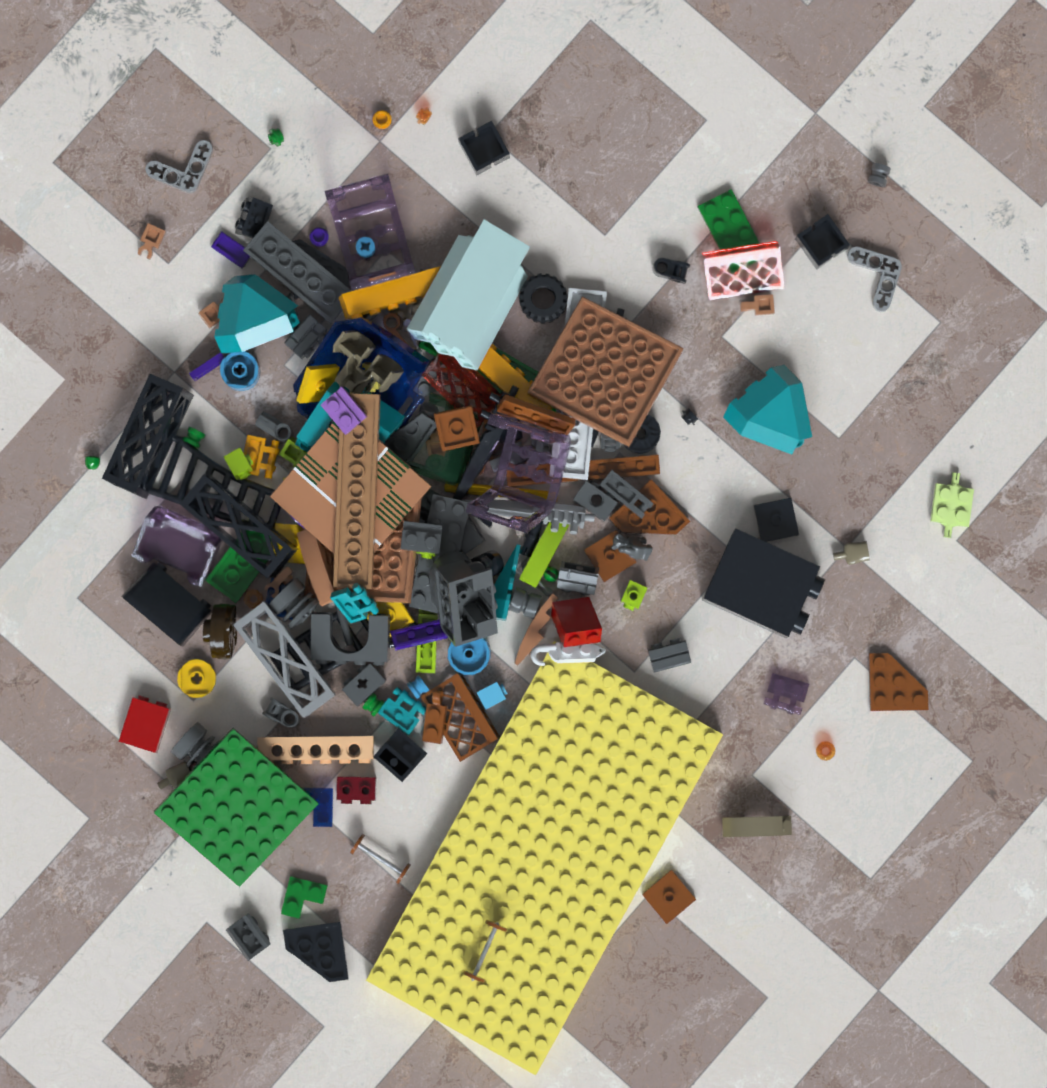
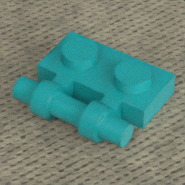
(350, 606)
(398, 715)

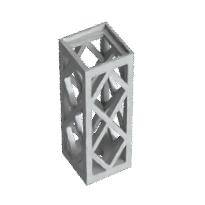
(285, 683)

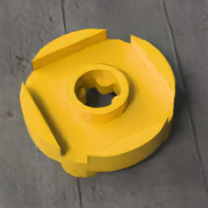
(205, 685)

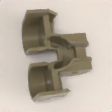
(352, 376)

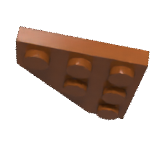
(659, 519)
(893, 686)

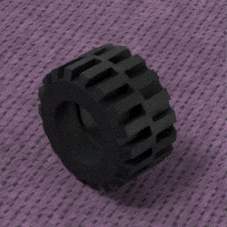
(538, 282)

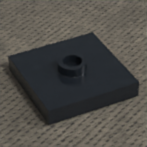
(776, 520)

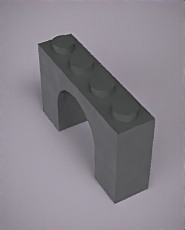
(326, 649)

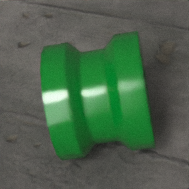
(194, 437)
(373, 704)

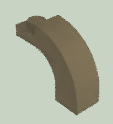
(757, 826)

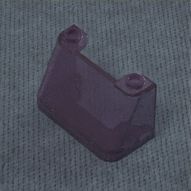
(177, 543)

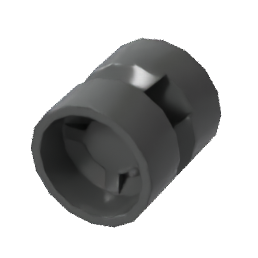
(526, 603)

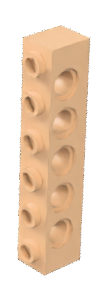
(366, 745)

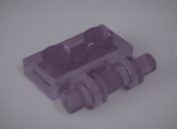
(787, 688)

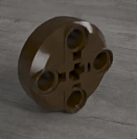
(220, 631)

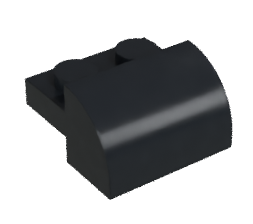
(400, 755)

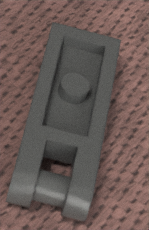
(626, 493)

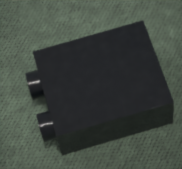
(764, 584)

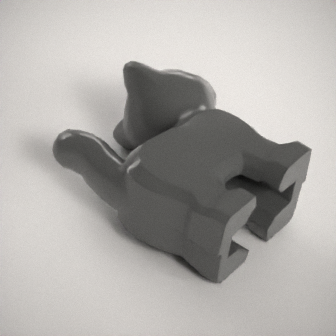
(632, 546)

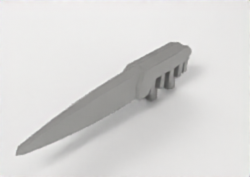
(561, 513)

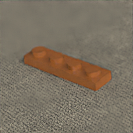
(535, 414)

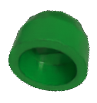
(92, 462)
(549, 578)

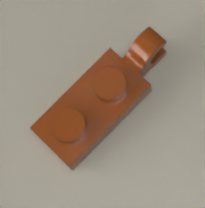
(435, 719)

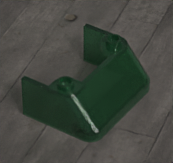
(454, 462)

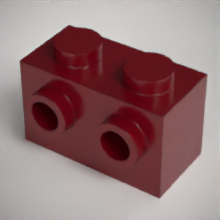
(356, 789)

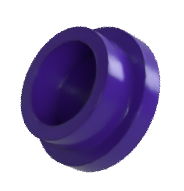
(319, 237)

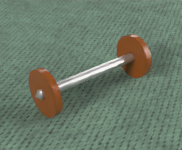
(402, 872)
(474, 976)

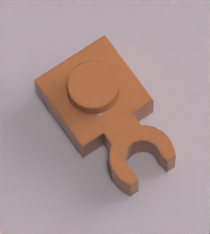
(152, 238)
(210, 314)
(433, 445)

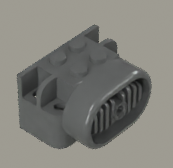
(463, 597)

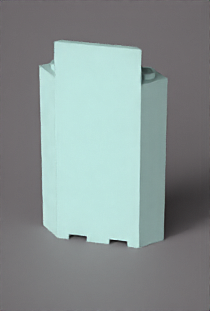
(471, 295)

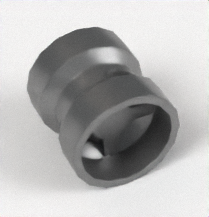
(879, 175)

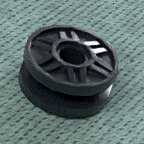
(651, 438)

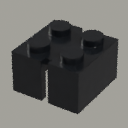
(484, 148)
(822, 242)

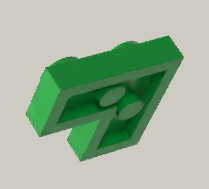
(301, 890)

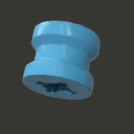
(367, 250)
(417, 687)

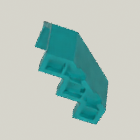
(252, 314)
(772, 411)

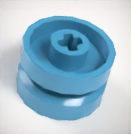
(473, 664)

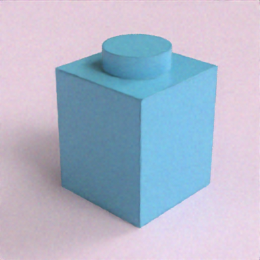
(492, 695)

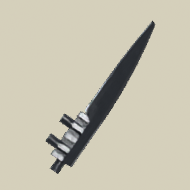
(485, 448)

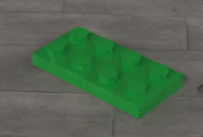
(728, 224)
(233, 573)

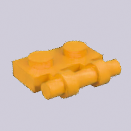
(255, 448)

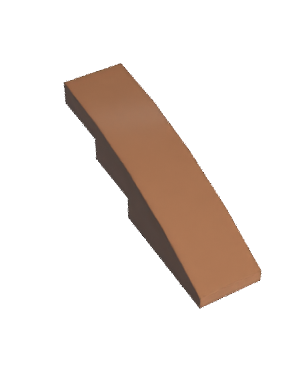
(317, 567)
(532, 635)

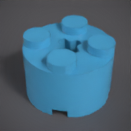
(232, 363)

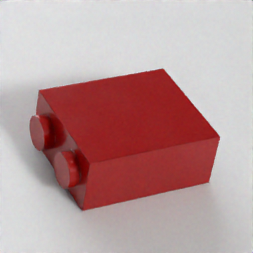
(576, 621)
(145, 724)

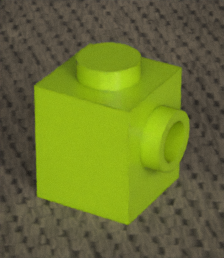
(239, 464)
(633, 595)

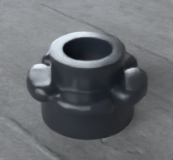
(689, 417)

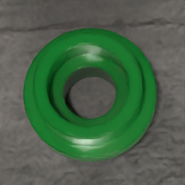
(275, 137)

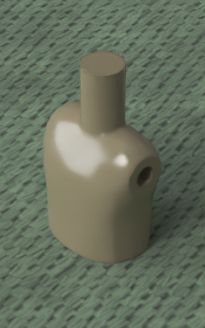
(853, 553)
(175, 775)

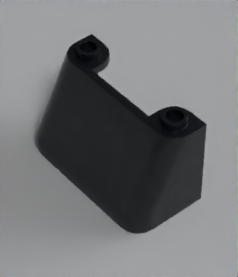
(167, 604)

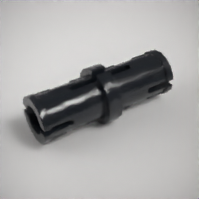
(530, 540)

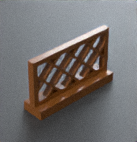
(476, 711)

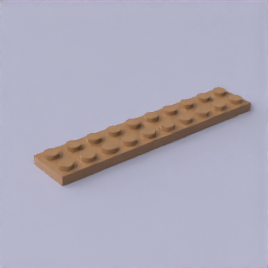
(357, 498)

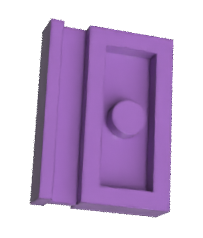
(344, 410)

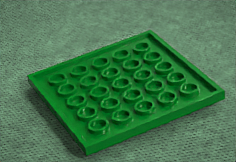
(236, 807)

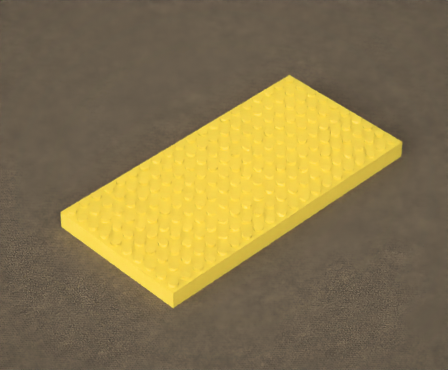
(550, 852)

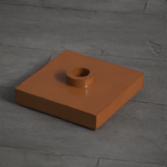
(456, 428)
(606, 559)
(669, 897)

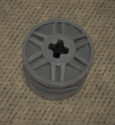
(294, 603)
(194, 745)

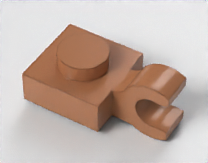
(761, 305)
(283, 578)

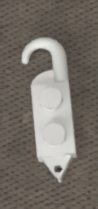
(570, 654)

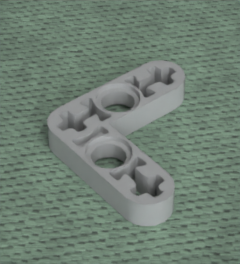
(183, 177)
(886, 274)

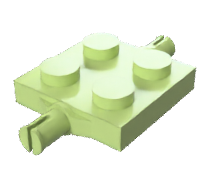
(952, 505)

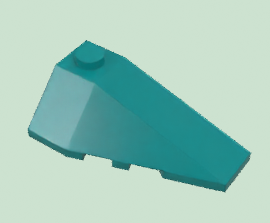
(504, 585)

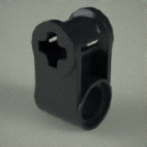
(672, 271)

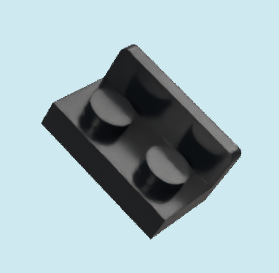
(253, 217)

